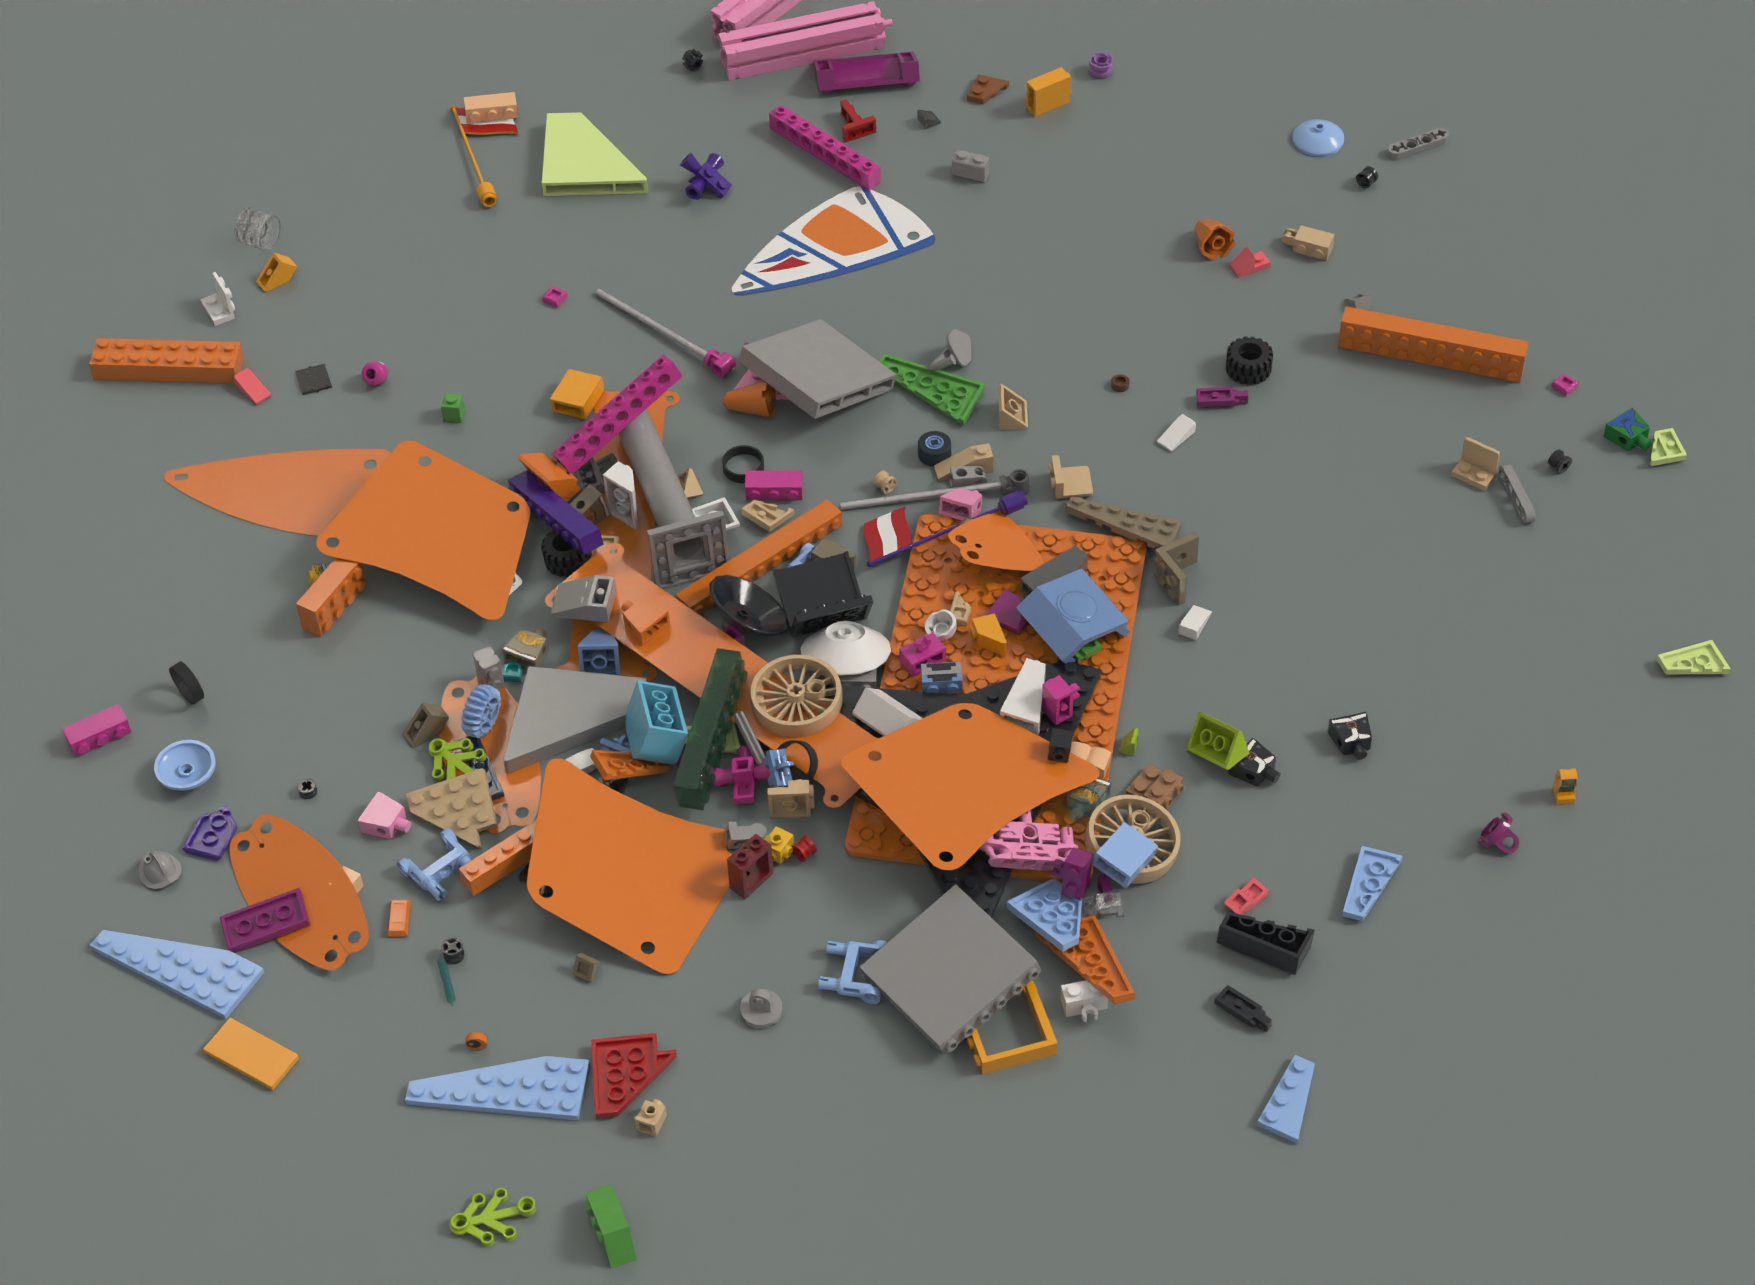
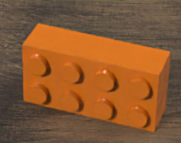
(330, 595)

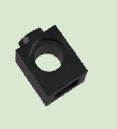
(1060, 745)

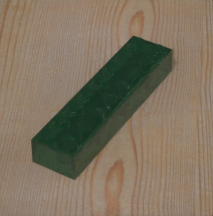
(710, 729)

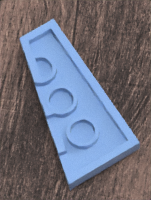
(1369, 879)
(1288, 1102)

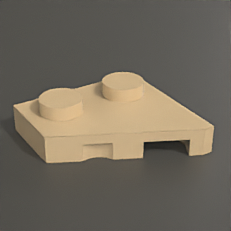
(766, 515)

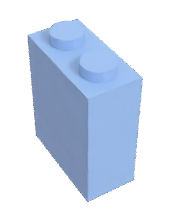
(1125, 855)

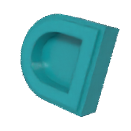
(512, 672)

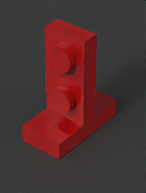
(856, 126)

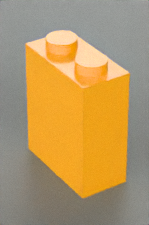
(1048, 91)
(577, 394)

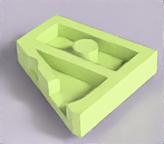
(1666, 448)

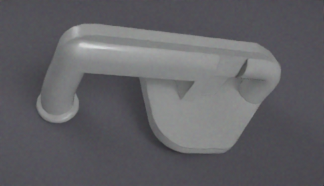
(958, 346)

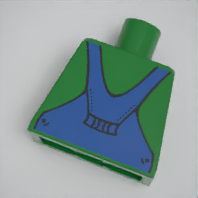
(1628, 431)

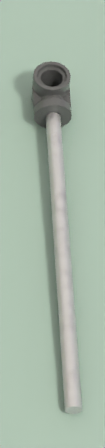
(1016, 481)

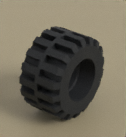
(1249, 360)
(561, 556)

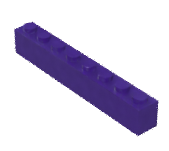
(557, 512)

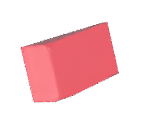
(251, 386)

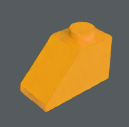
(276, 272)
(989, 634)

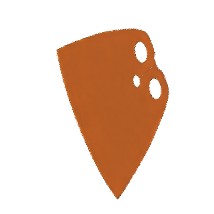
(1001, 541)

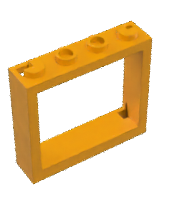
(1020, 1055)

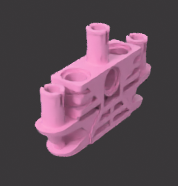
(1031, 852)

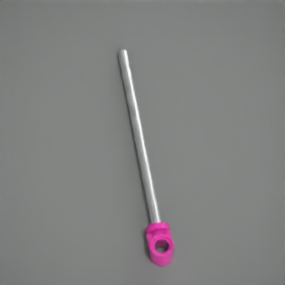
(719, 364)

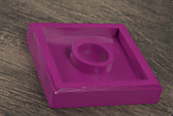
(1007, 613)

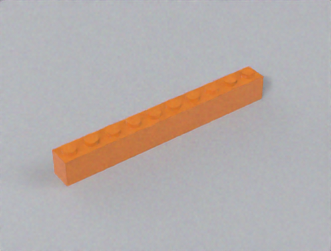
(766, 554)

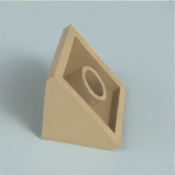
(1011, 410)

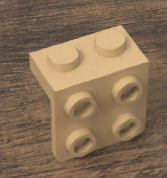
(1069, 481)

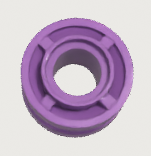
(1101, 65)

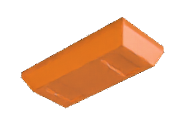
(398, 918)

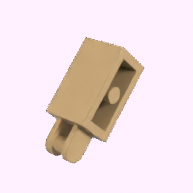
(1309, 242)

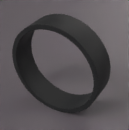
(739, 450)
(186, 682)
(812, 755)

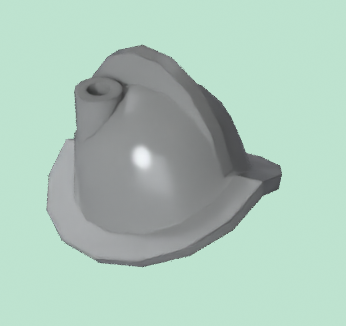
(159, 869)

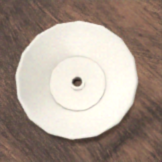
(848, 647)

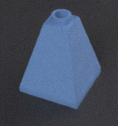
(599, 653)

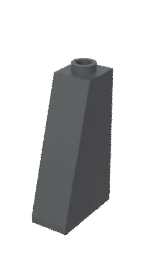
(1061, 565)

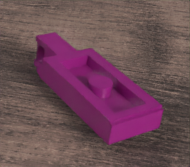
(1220, 397)

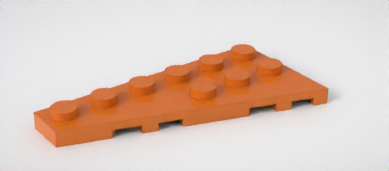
(1096, 961)

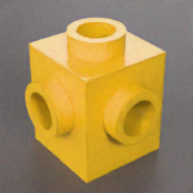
(780, 844)

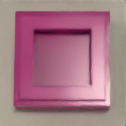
(554, 297)
(1565, 384)

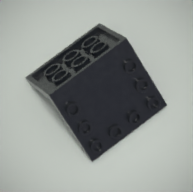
(821, 594)

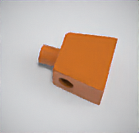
(644, 619)

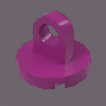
(1497, 831)

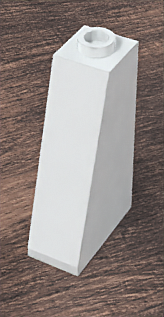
(1024, 700)

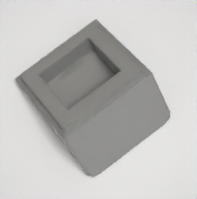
(1359, 301)

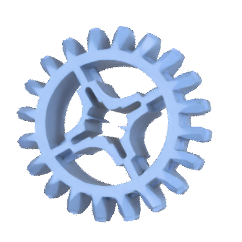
(481, 711)

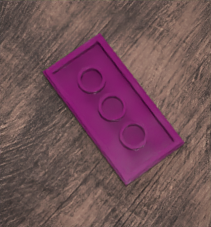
(265, 921)

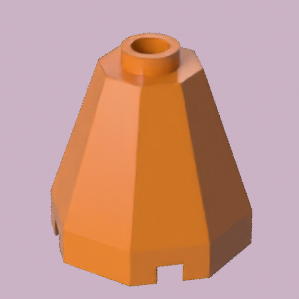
(1214, 238)

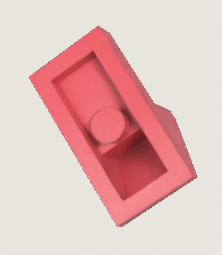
(1248, 263)

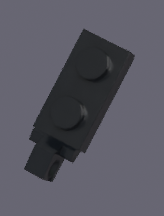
(1243, 1008)

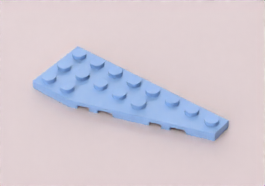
(200, 974)
(526, 1088)

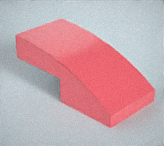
(1247, 898)

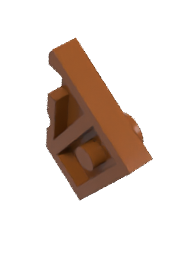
(985, 88)

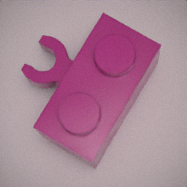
(922, 651)
(1058, 699)

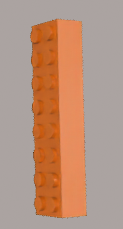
(166, 360)

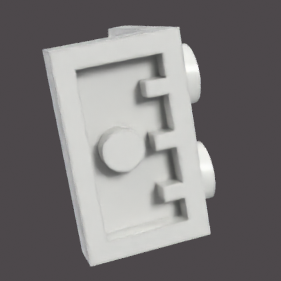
(219, 305)

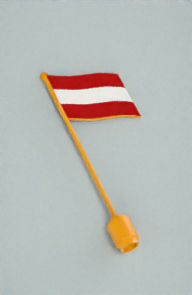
(485, 189)

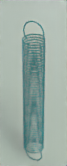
(446, 982)

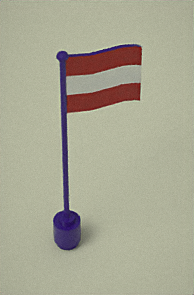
(891, 534)

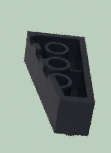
(1265, 941)

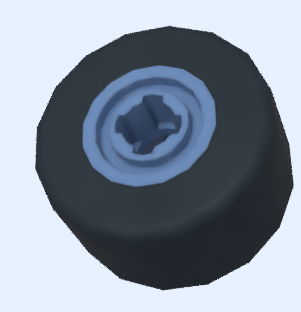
(934, 448)

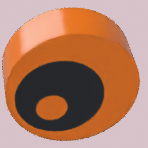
(476, 1041)

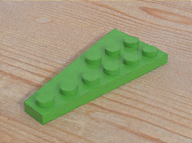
(942, 390)

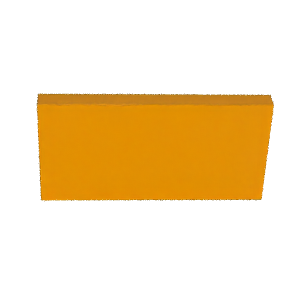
(251, 1054)

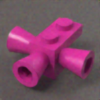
(744, 776)

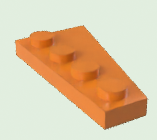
(622, 765)

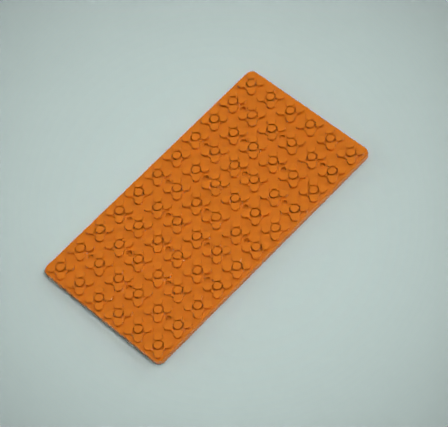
(930, 585)

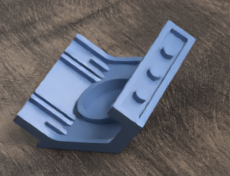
(1071, 613)

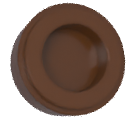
(1120, 383)

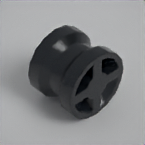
(1367, 177)
(1559, 461)
(453, 945)

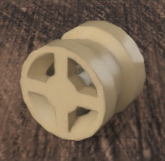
(885, 482)

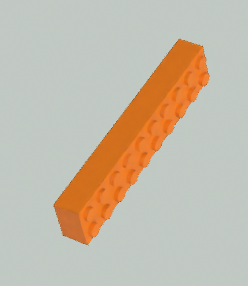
(1433, 344)

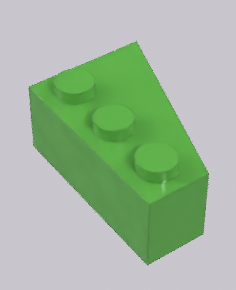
(611, 1225)

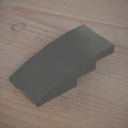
(592, 473)

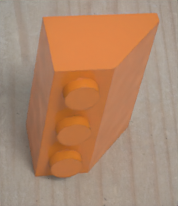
(550, 474)

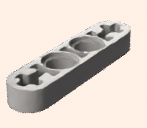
(1435, 137)
(1517, 493)

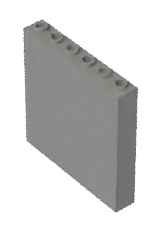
(817, 368)
(950, 969)

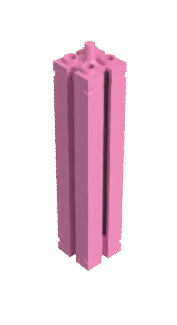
(742, 14)
(802, 40)

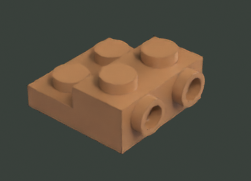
(1157, 785)

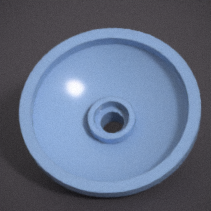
(1318, 138)
(184, 765)

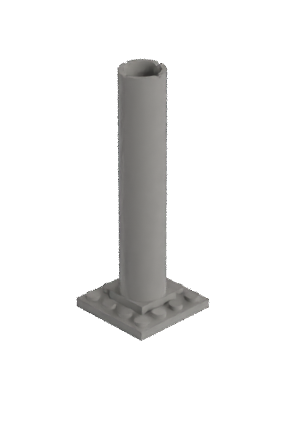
(683, 544)

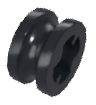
(306, 783)

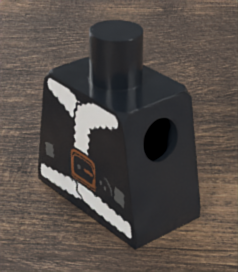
(1351, 734)
(1256, 765)

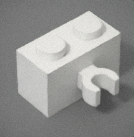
(1082, 999)

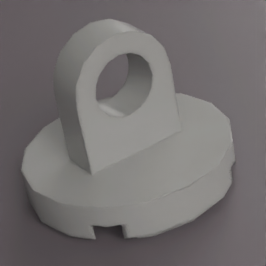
(761, 1008)

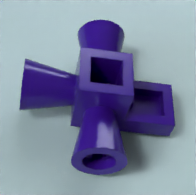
(705, 176)

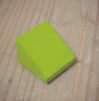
(1129, 742)

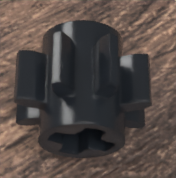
(692, 59)

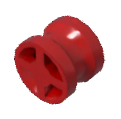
(804, 848)

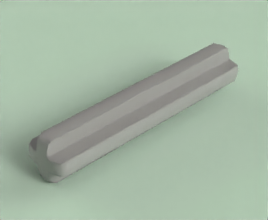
(749, 737)

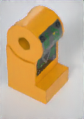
(1564, 786)

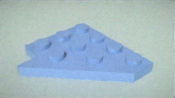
(1049, 913)

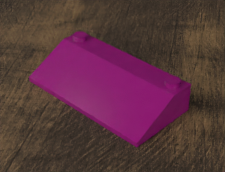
(866, 71)

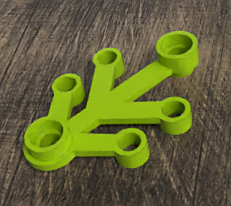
(454, 760)
(490, 1216)

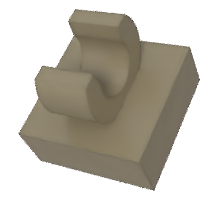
(585, 967)

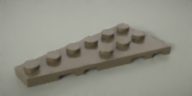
(1128, 523)

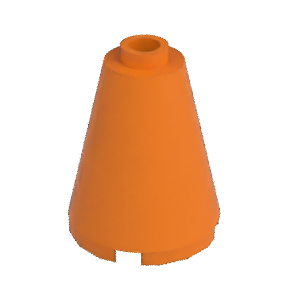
(752, 399)

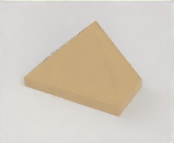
(690, 484)

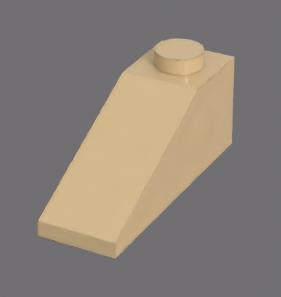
(975, 455)

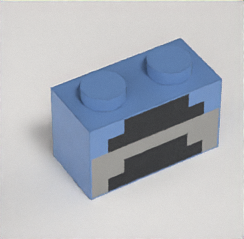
(942, 678)

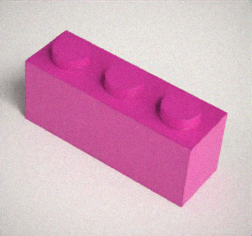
(774, 485)
(96, 730)

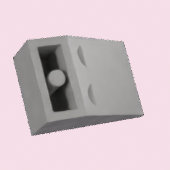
(585, 598)

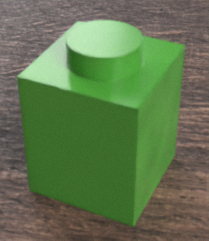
(453, 408)

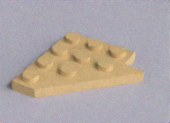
(457, 804)

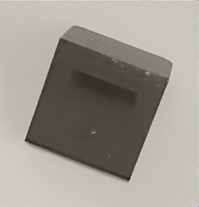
(927, 118)

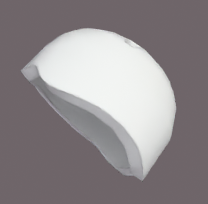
(942, 629)

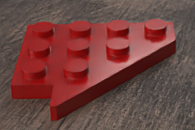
(624, 1070)

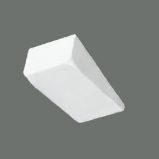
(1177, 433)
(1194, 622)

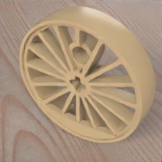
(796, 696)
(1144, 808)

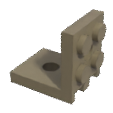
(1171, 560)

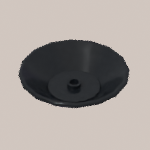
(747, 606)

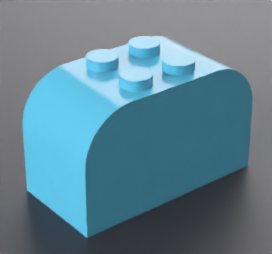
(655, 723)

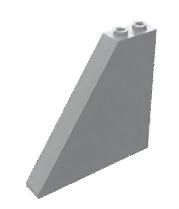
(565, 711)

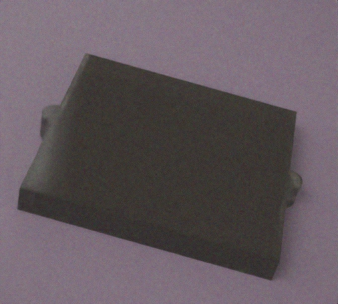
(313, 379)

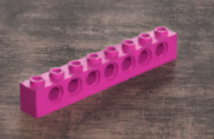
(825, 147)
(617, 414)

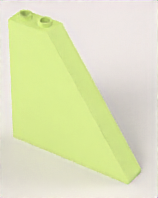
(584, 160)

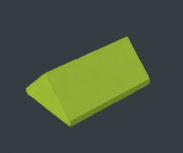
(1217, 741)

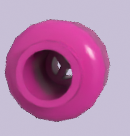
(374, 373)

